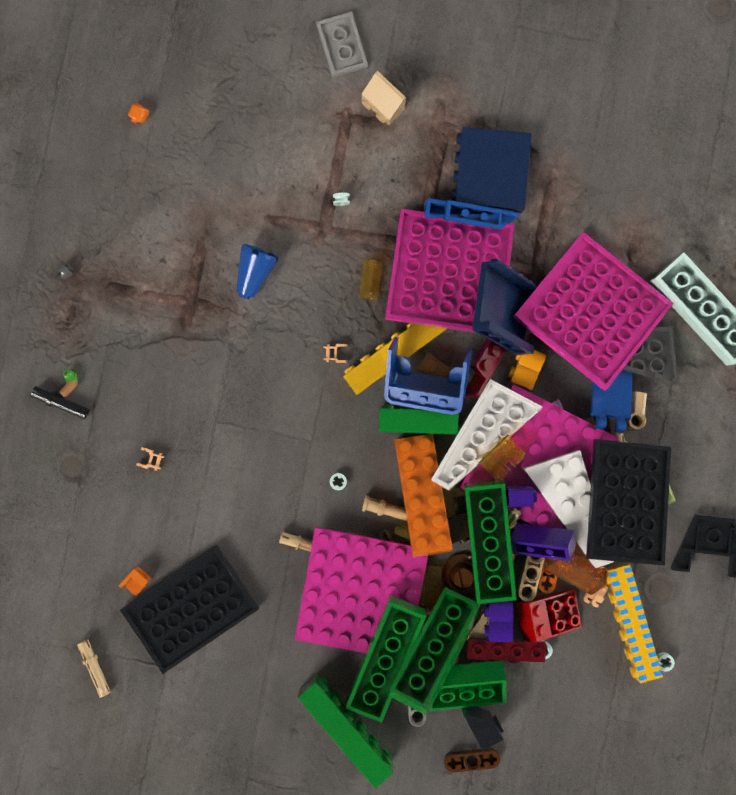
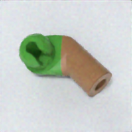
(71, 382)

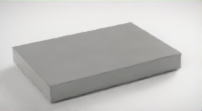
(342, 44)

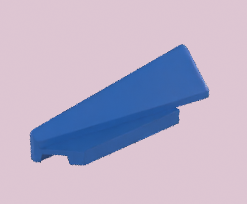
(468, 213)

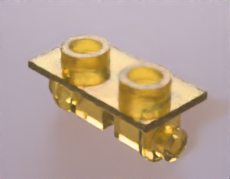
(370, 279)

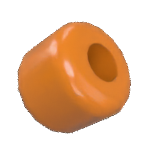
(138, 113)

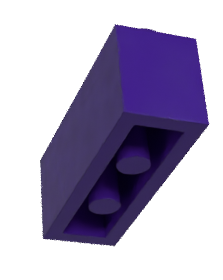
(543, 542)

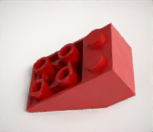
(548, 615)

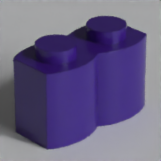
(520, 496)
(499, 621)

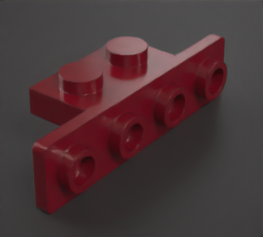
(484, 366)
(508, 651)

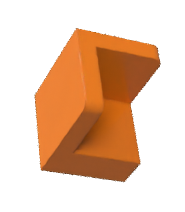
(136, 581)

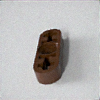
(477, 766)

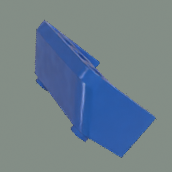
(425, 390)

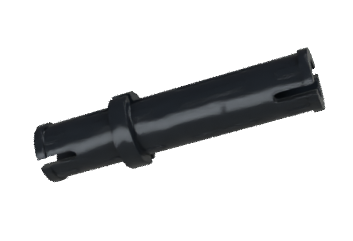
(52, 399)

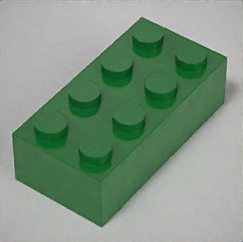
(416, 421)
(472, 686)

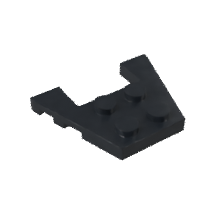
(708, 536)

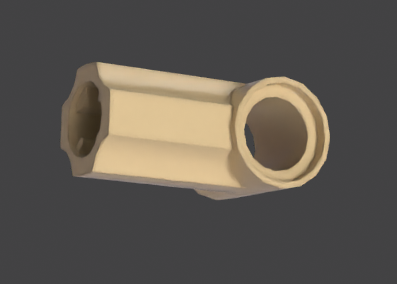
(637, 410)

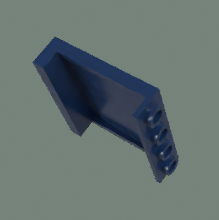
(492, 168)
(498, 299)

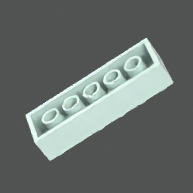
(700, 305)

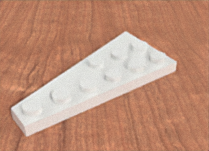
(492, 418)
(567, 491)

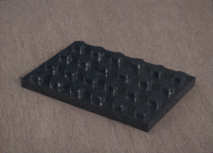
(628, 502)
(189, 609)

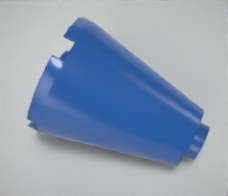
(253, 269)

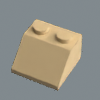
(383, 99)

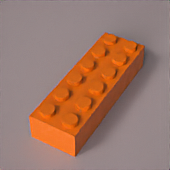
(422, 496)

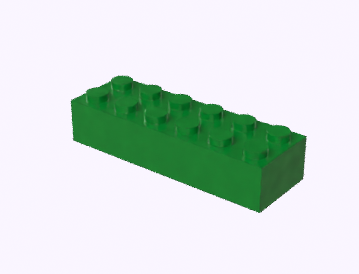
(490, 541)
(435, 651)
(384, 657)
(346, 730)

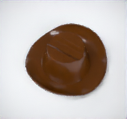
(458, 575)

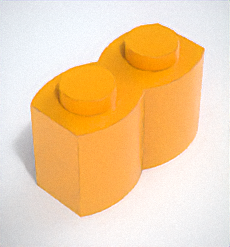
(526, 370)

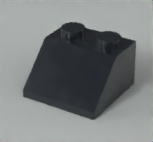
(484, 726)

